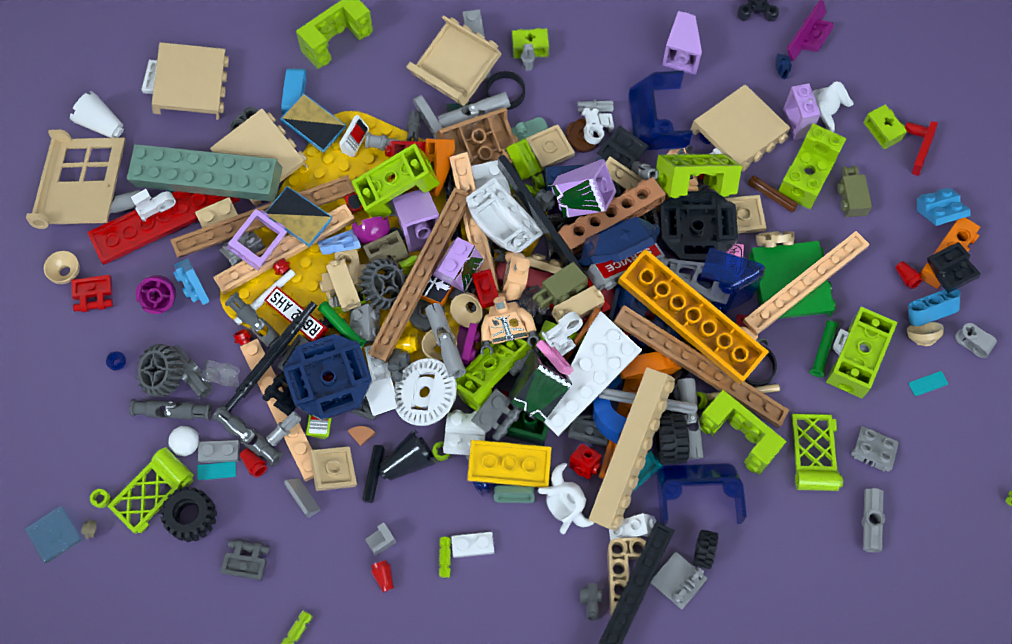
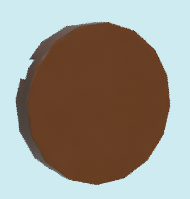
(576, 138)

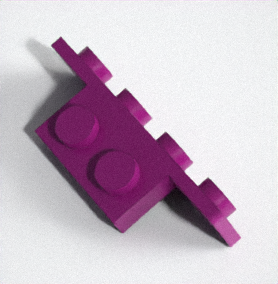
(812, 33)
(466, 342)

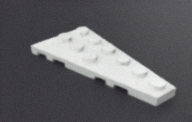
(597, 363)

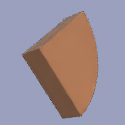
(361, 434)

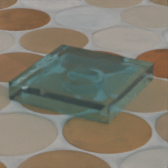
(53, 534)

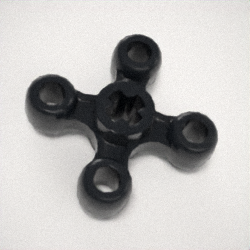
(756, 6)

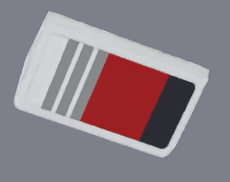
(354, 136)

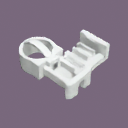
(596, 123)
(147, 207)
(558, 335)

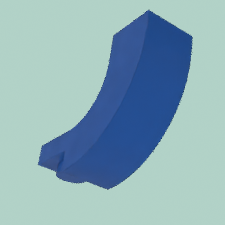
(605, 417)

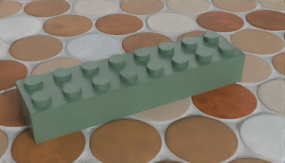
(205, 173)

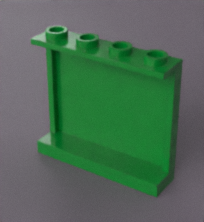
(783, 266)

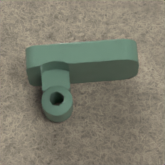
(527, 129)
(514, 494)

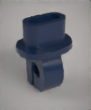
(783, 65)

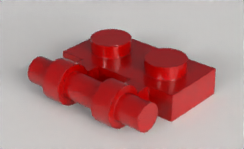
(92, 287)

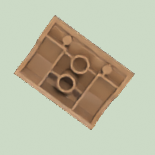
(481, 137)

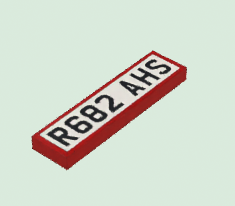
(290, 309)

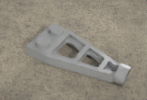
(713, 294)

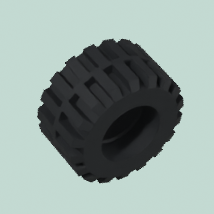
(672, 439)
(177, 503)

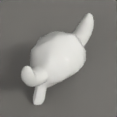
(565, 500)

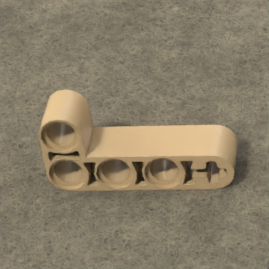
(620, 560)

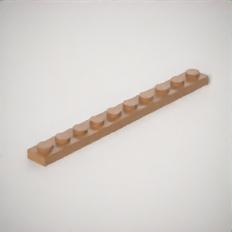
(226, 229)
(419, 276)
(699, 365)

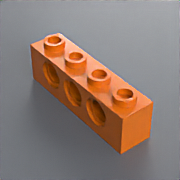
(962, 229)

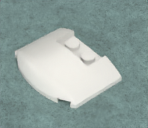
(502, 217)

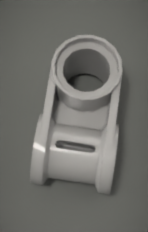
(976, 340)

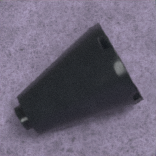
(408, 457)

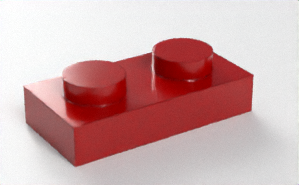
(485, 288)

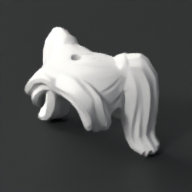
(829, 100)

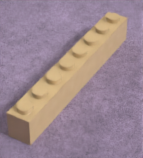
(632, 449)

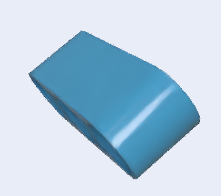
(293, 87)
(933, 307)

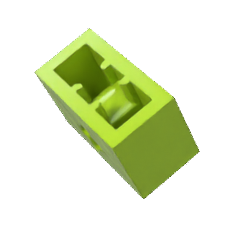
(537, 37)
(885, 126)

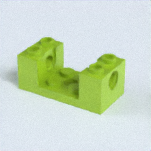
(315, 34)
(816, 153)
(410, 169)
(718, 169)
(856, 369)
(478, 380)
(727, 408)

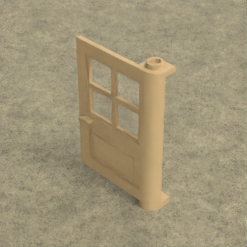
(75, 200)

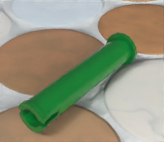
(339, 323)
(824, 349)

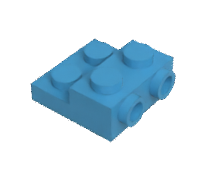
(942, 206)
(193, 286)

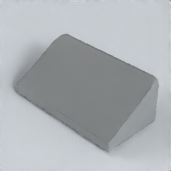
(302, 497)

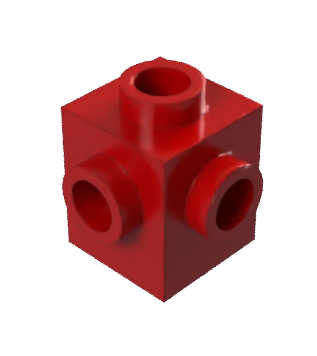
(585, 461)

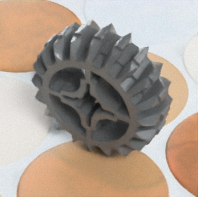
(376, 284)
(159, 370)

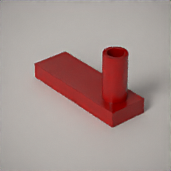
(928, 135)

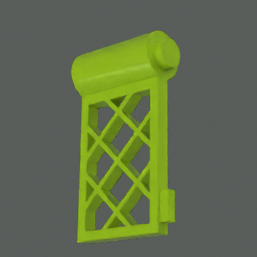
(170, 470)
(816, 477)

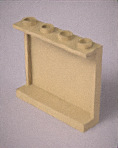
(456, 61)
(190, 79)
(742, 127)
(262, 139)

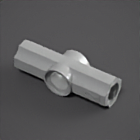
(873, 532)

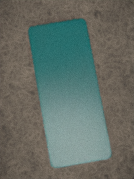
(928, 383)
(216, 471)

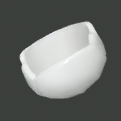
(184, 440)

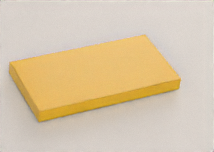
(509, 463)

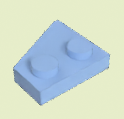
(340, 242)

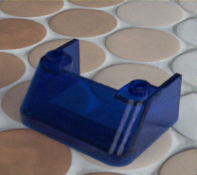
(645, 125)
(735, 277)
(673, 477)

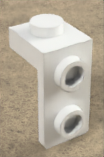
(634, 527)

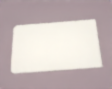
(380, 397)

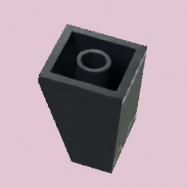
(538, 387)

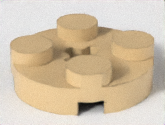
(770, 239)

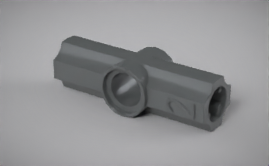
(193, 375)

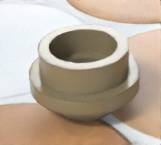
(89, 528)

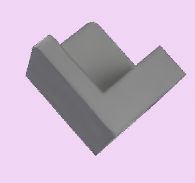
(380, 540)

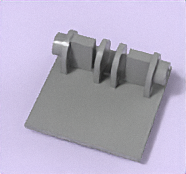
(248, 240)
(875, 448)
(679, 580)

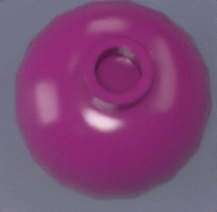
(371, 229)
(156, 294)

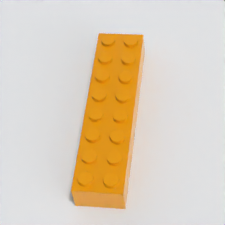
(692, 316)

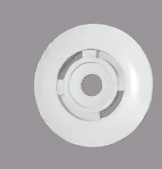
(439, 400)

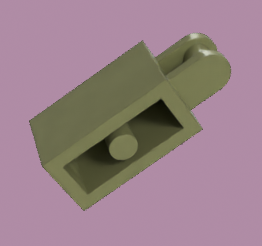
(854, 193)
(561, 286)

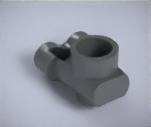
(545, 200)
(397, 362)
(591, 596)

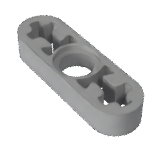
(427, 115)

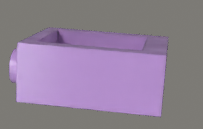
(800, 111)
(244, 253)

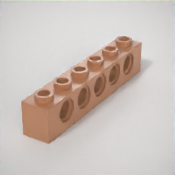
(649, 189)

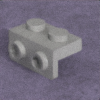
(365, 322)

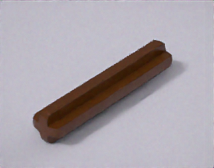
(773, 193)

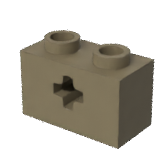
(387, 247)

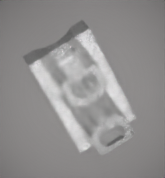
(221, 373)

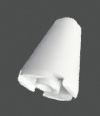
(95, 115)

